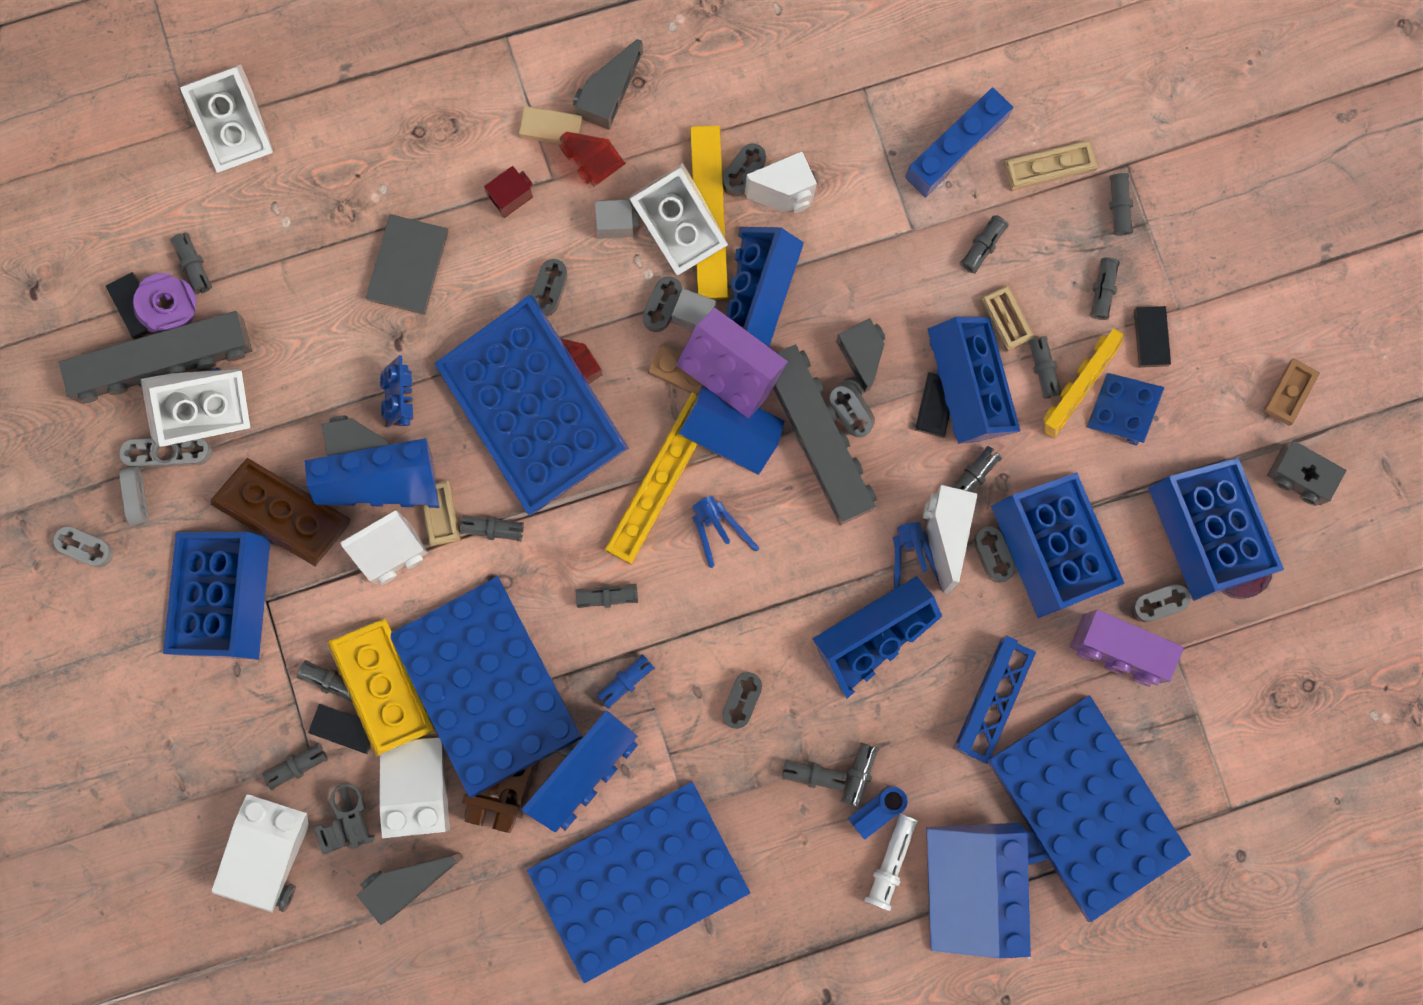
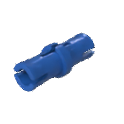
(625, 681)

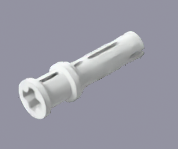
(887, 877)

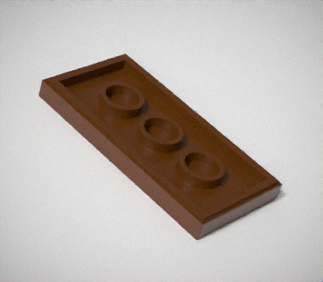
(280, 512)

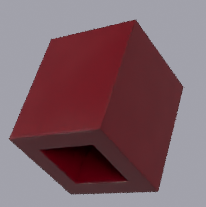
(509, 191)

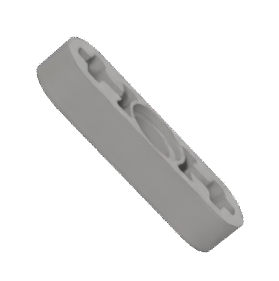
(143, 461)

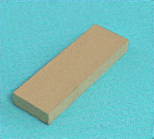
(1050, 165)

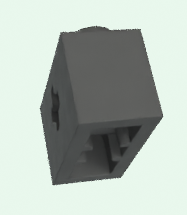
(1322, 473)

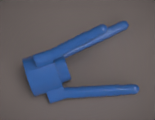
(709, 512)
(912, 538)

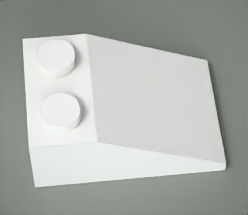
(227, 118)
(679, 219)
(194, 405)
(948, 530)
(385, 548)
(414, 789)
(260, 853)

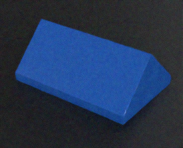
(729, 433)

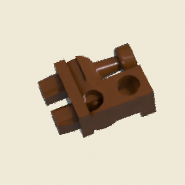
(504, 798)

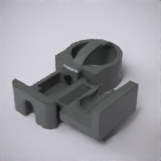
(348, 828)

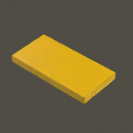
(380, 687)

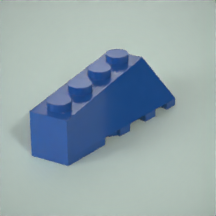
(762, 278)
(376, 476)
(876, 633)

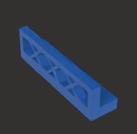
(985, 695)

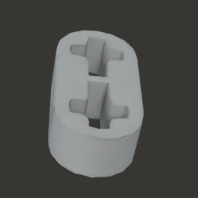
(133, 495)
(85, 541)
(1162, 610)

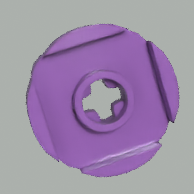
(159, 319)

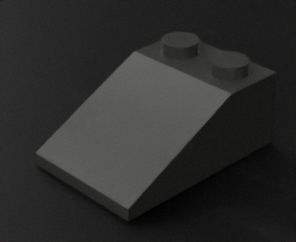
(392, 891)

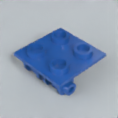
(392, 381)
(1125, 408)

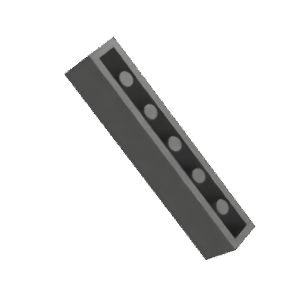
(158, 354)
(821, 440)

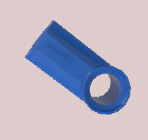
(875, 813)

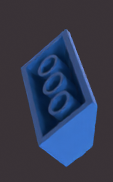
(973, 379)

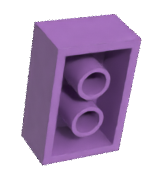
(731, 362)
(1126, 648)

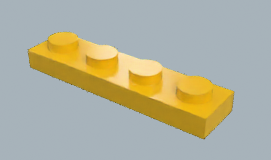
(1089, 373)

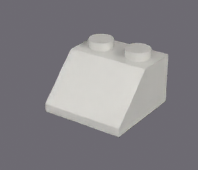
(783, 185)

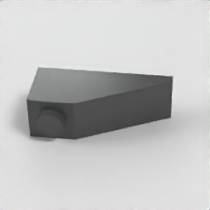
(606, 88)

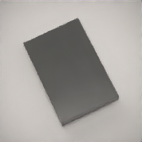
(407, 264)

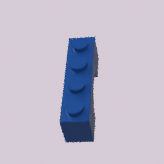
(951, 147)

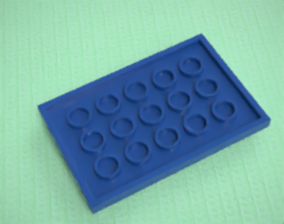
(531, 405)
(484, 687)
(1089, 808)
(638, 882)

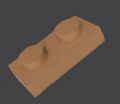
(665, 368)
(1291, 392)

